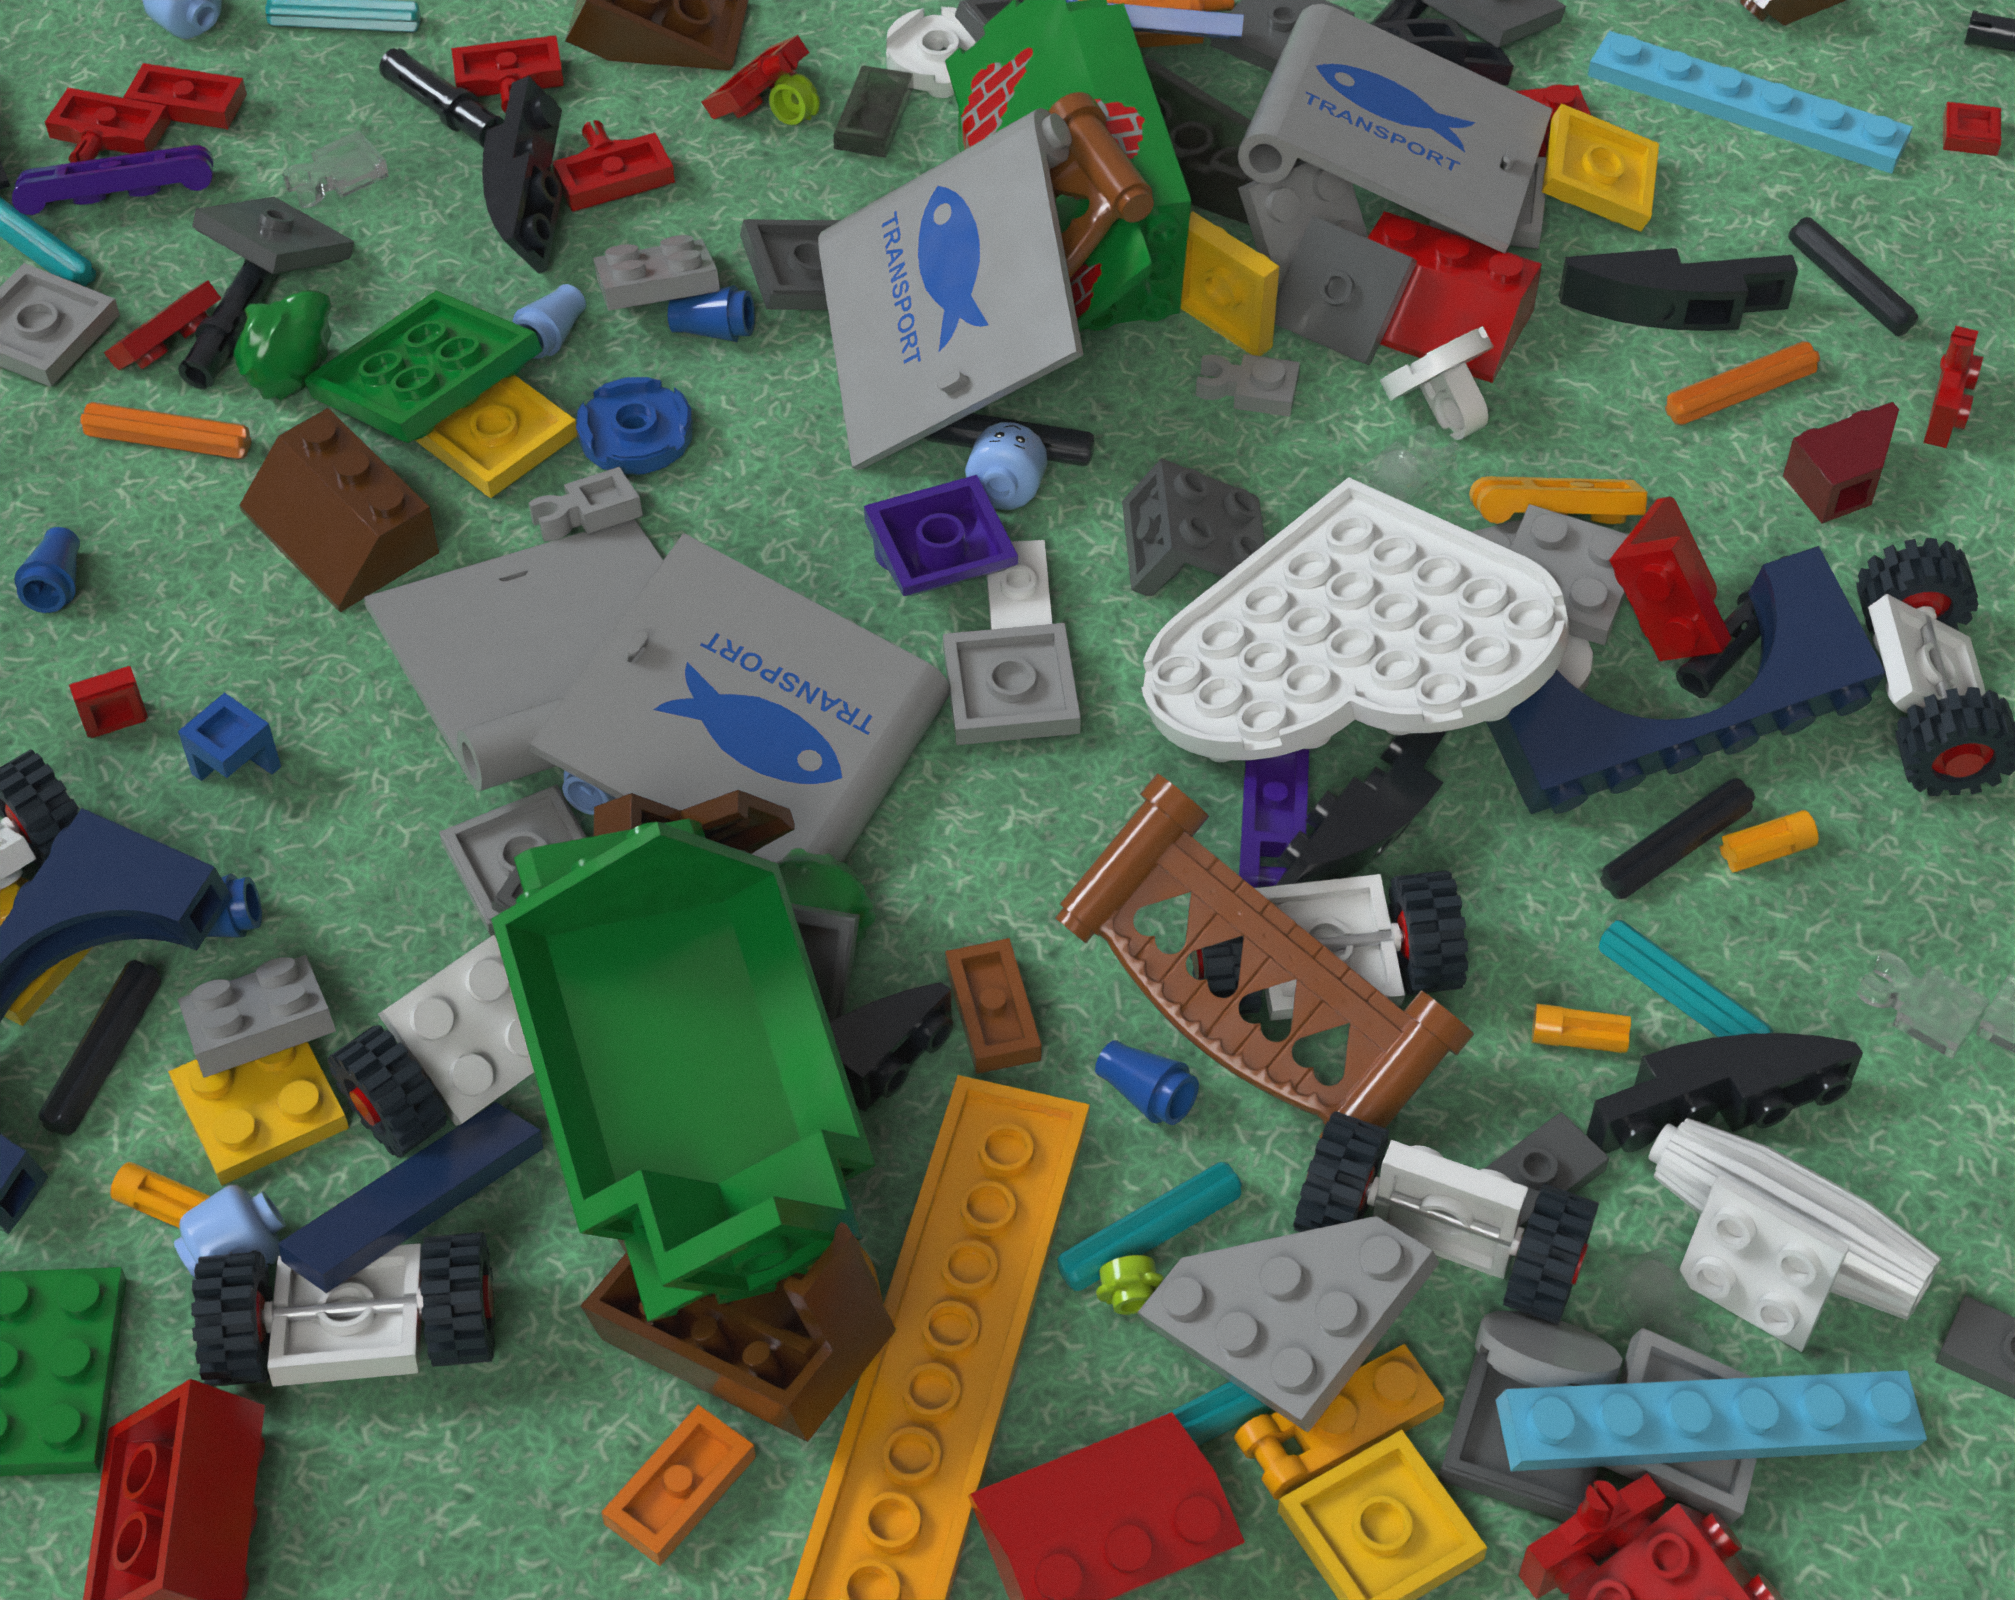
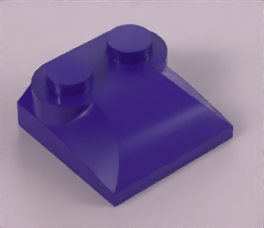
(939, 536)

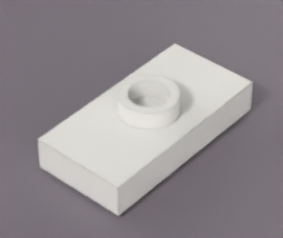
(1021, 592)

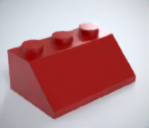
(1457, 290)
(178, 1499)
(1107, 1517)

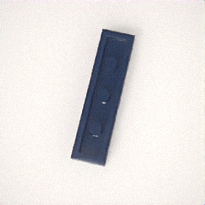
(410, 1197)

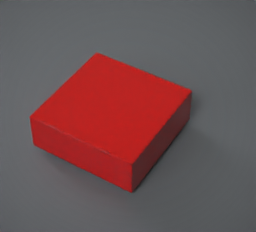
(1972, 128)
(109, 702)

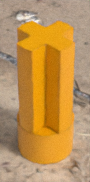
(1769, 840)
(1580, 1028)
(154, 1193)

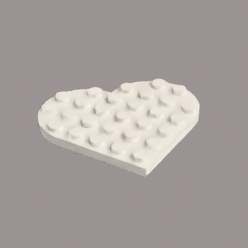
(1352, 619)

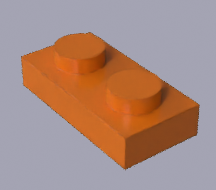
(678, 1485)

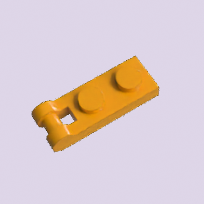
(1605, 499)
(1372, 1405)

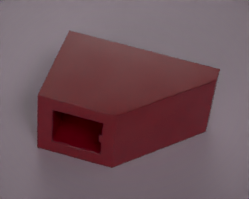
(1842, 462)

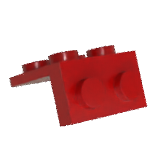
(1670, 585)
(1677, 1560)

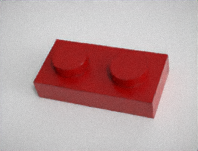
(189, 94)
(146, 342)

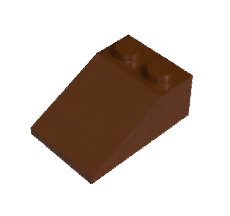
(660, 31)

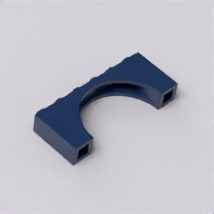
(1809, 665)
(90, 892)

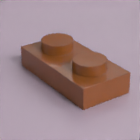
(993, 1006)

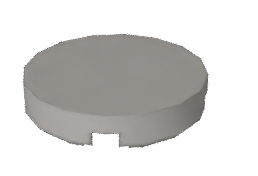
(1545, 1352)

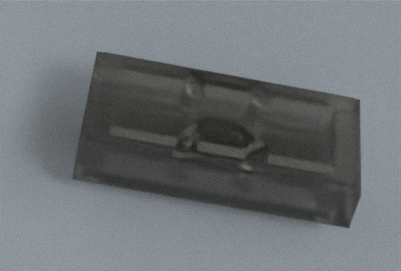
(873, 111)

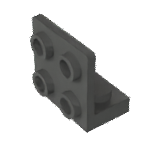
(1188, 519)

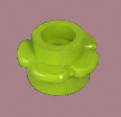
(794, 99)
(1128, 1283)

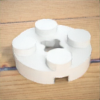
(910, 45)

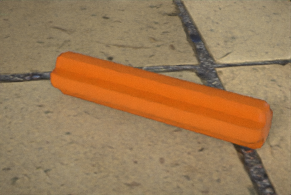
(1742, 383)
(166, 430)

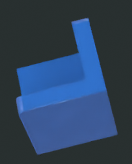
(226, 738)

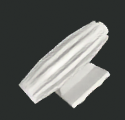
(1783, 1235)

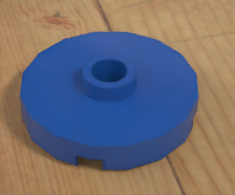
(634, 425)

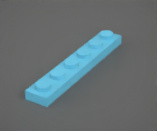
(1750, 101)
(1709, 1420)

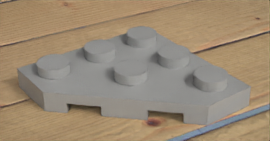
(1292, 1310)

